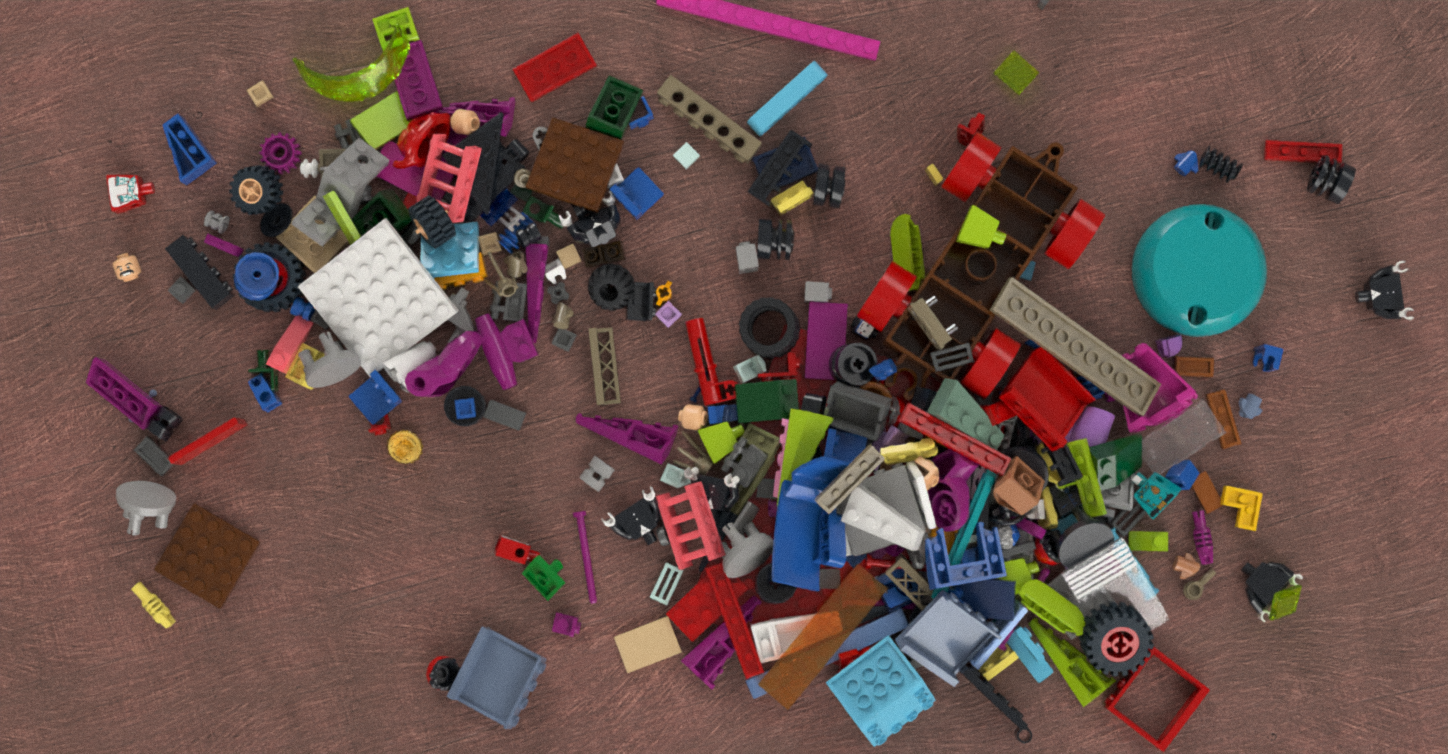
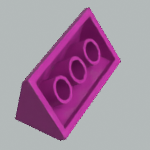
(122, 392)

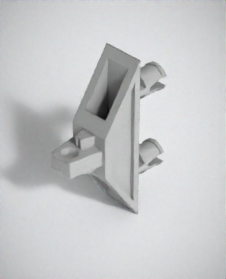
(461, 318)

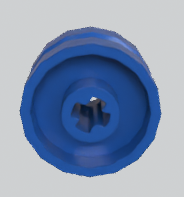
(248, 284)

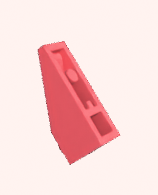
(289, 344)

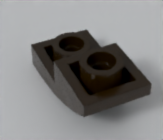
(603, 254)

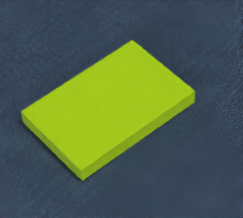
(381, 121)

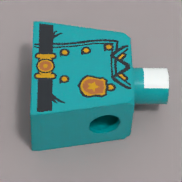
(1154, 492)

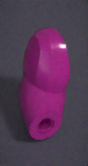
(443, 371)
(951, 494)

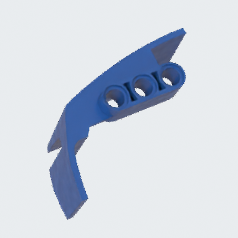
(804, 530)

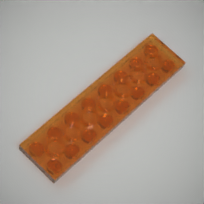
(822, 636)

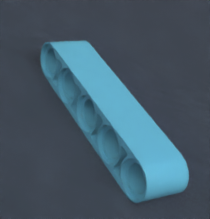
(787, 98)

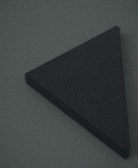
(488, 139)

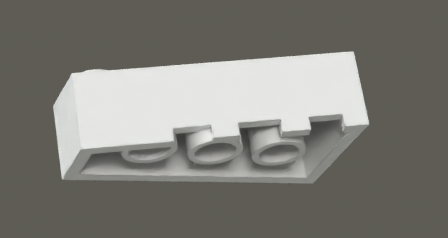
(878, 518)

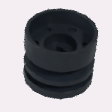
(1333, 180)
(774, 239)
(464, 392)
(767, 592)

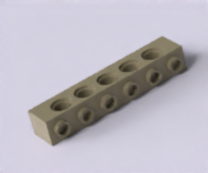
(673, 87)

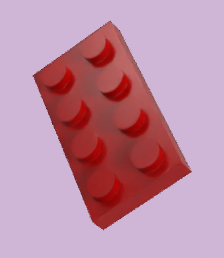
(699, 607)

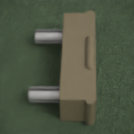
(930, 323)

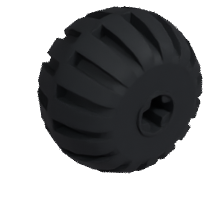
(608, 297)

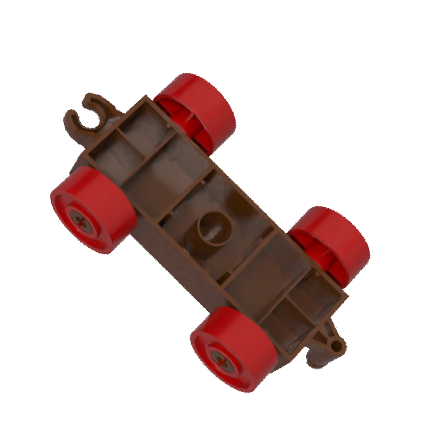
(967, 278)

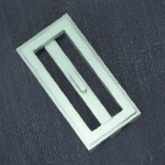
(673, 568)

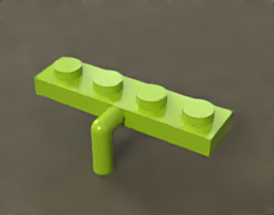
(1088, 485)

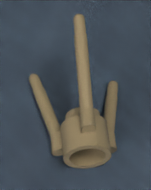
(506, 286)
(702, 464)

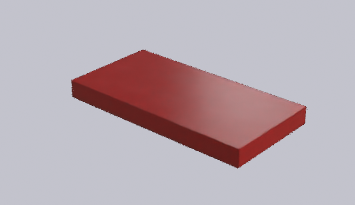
(554, 67)
(207, 441)

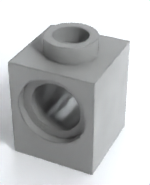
(817, 292)

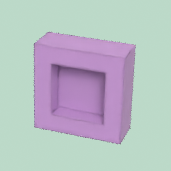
(668, 314)

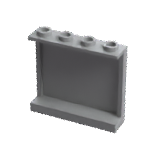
(897, 491)

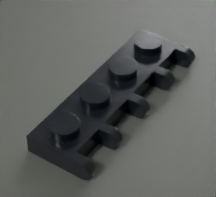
(778, 166)
(1063, 463)

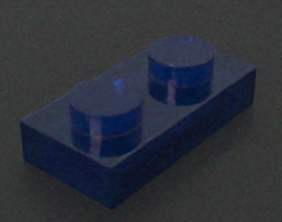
(499, 207)

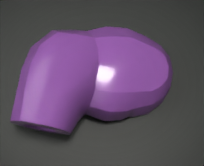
(1091, 424)

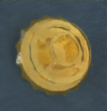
(404, 447)

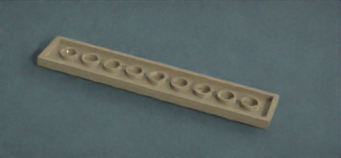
(1075, 346)

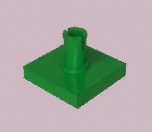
(544, 576)

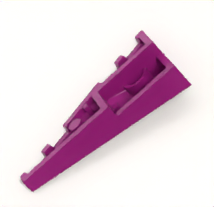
(487, 111)
(536, 262)
(645, 439)
(710, 655)

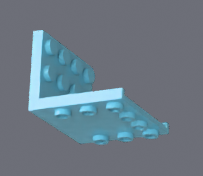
(881, 691)

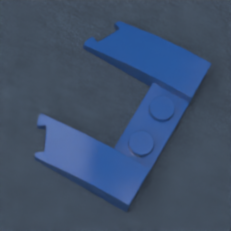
(988, 567)

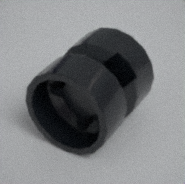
(161, 429)

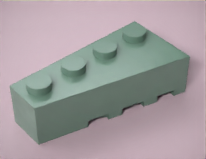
(962, 412)

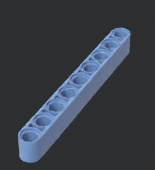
(859, 638)

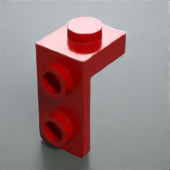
(792, 364)

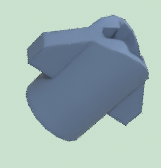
(1250, 406)

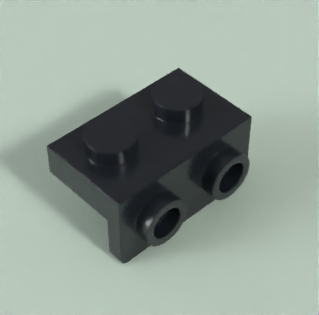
(641, 306)

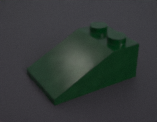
(614, 108)
(381, 206)
(766, 400)
(1117, 460)

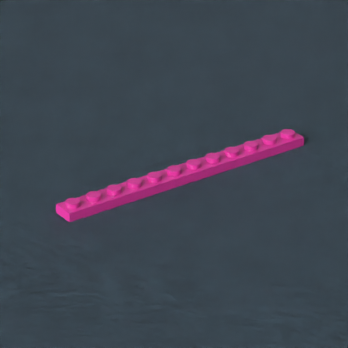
(778, 26)

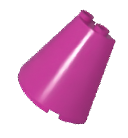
(1172, 396)

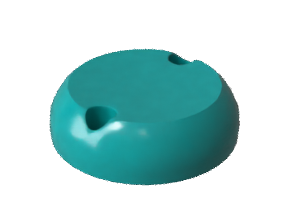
(1199, 269)

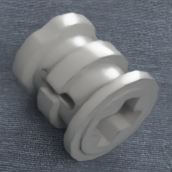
(216, 221)

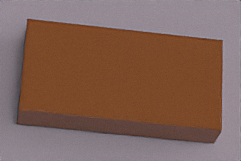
(1194, 366)
(1206, 493)

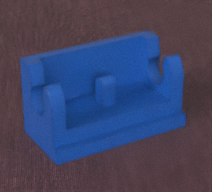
(1270, 357)

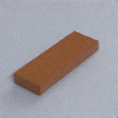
(1221, 408)

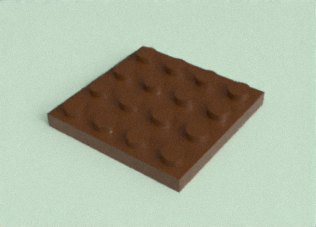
(575, 164)
(207, 555)

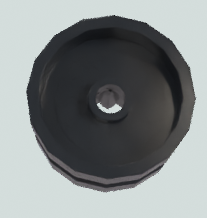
(831, 186)
(852, 364)

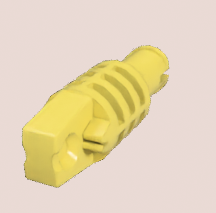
(154, 606)

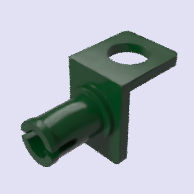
(545, 214)
(262, 358)

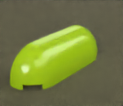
(908, 247)
(1052, 607)

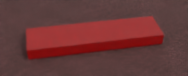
(1301, 151)

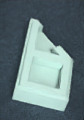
(674, 476)

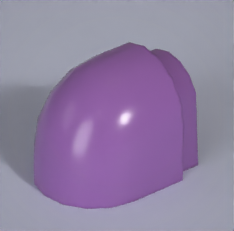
(1169, 345)

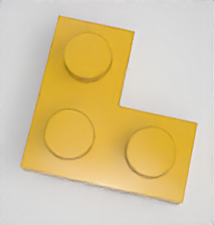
(1248, 506)

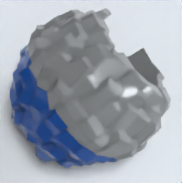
(1008, 535)

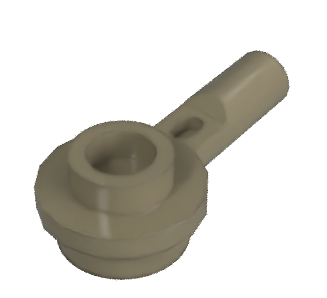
(521, 177)
(1194, 589)

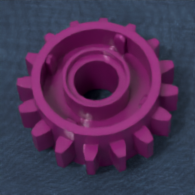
(273, 145)

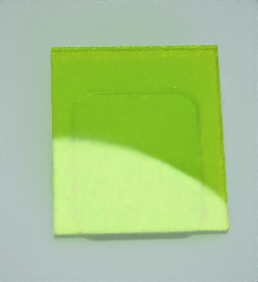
(1016, 72)
(1285, 602)

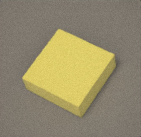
(934, 174)

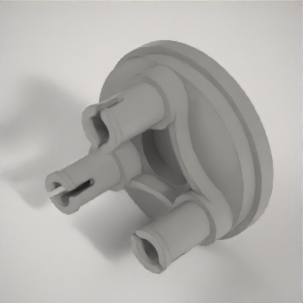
(331, 368)
(143, 500)
(746, 552)

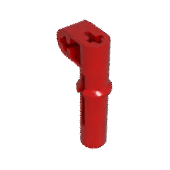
(710, 389)

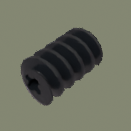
(1219, 164)

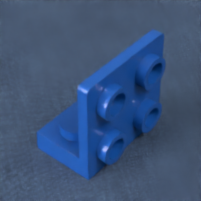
(637, 193)
(375, 398)
(844, 445)

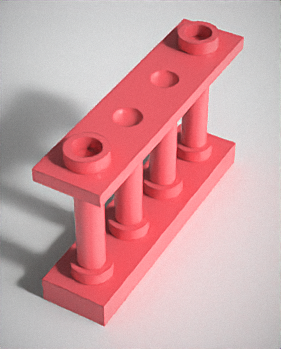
(465, 175)
(706, 525)

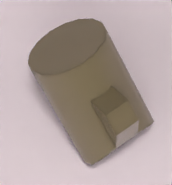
(515, 264)
(562, 316)

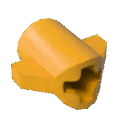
(664, 293)

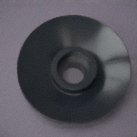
(277, 220)

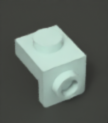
(750, 368)

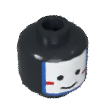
(863, 330)

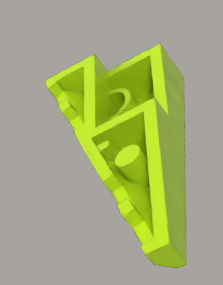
(802, 439)
(1079, 674)

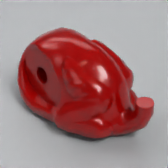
(415, 139)

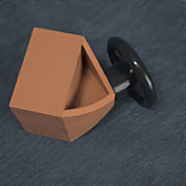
(1015, 493)

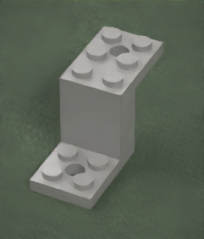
(348, 180)

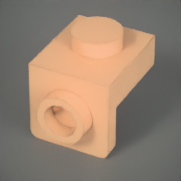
(929, 471)

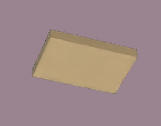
(647, 644)

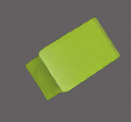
(1147, 541)

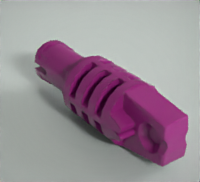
(1202, 538)

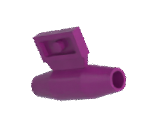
(505, 347)

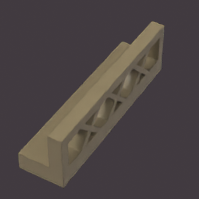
(597, 369)
(849, 478)
(915, 576)

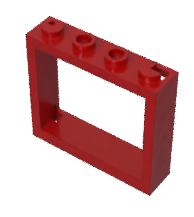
(1179, 719)

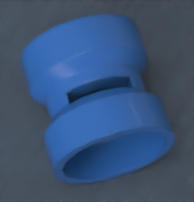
(302, 309)

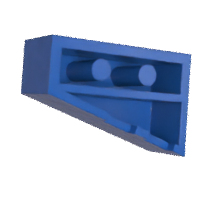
(187, 149)

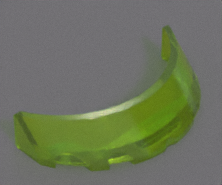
(366, 82)

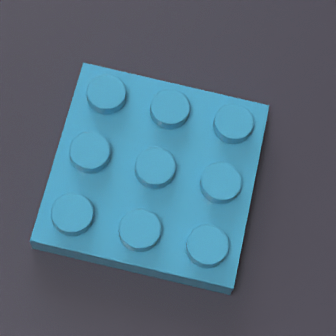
(456, 255)

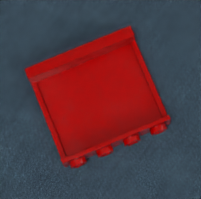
(1046, 397)

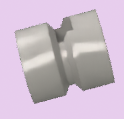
(600, 467)

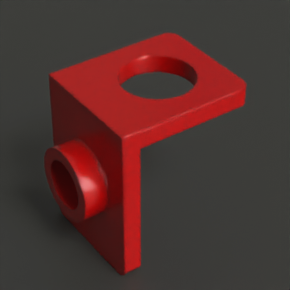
(380, 429)

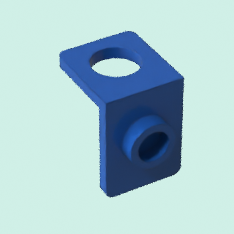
(643, 121)

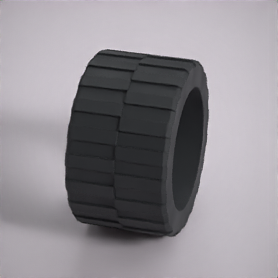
(759, 307)

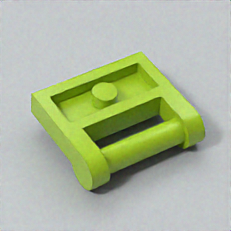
(385, 25)

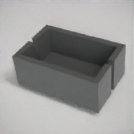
(857, 410)

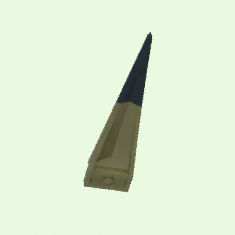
(769, 445)

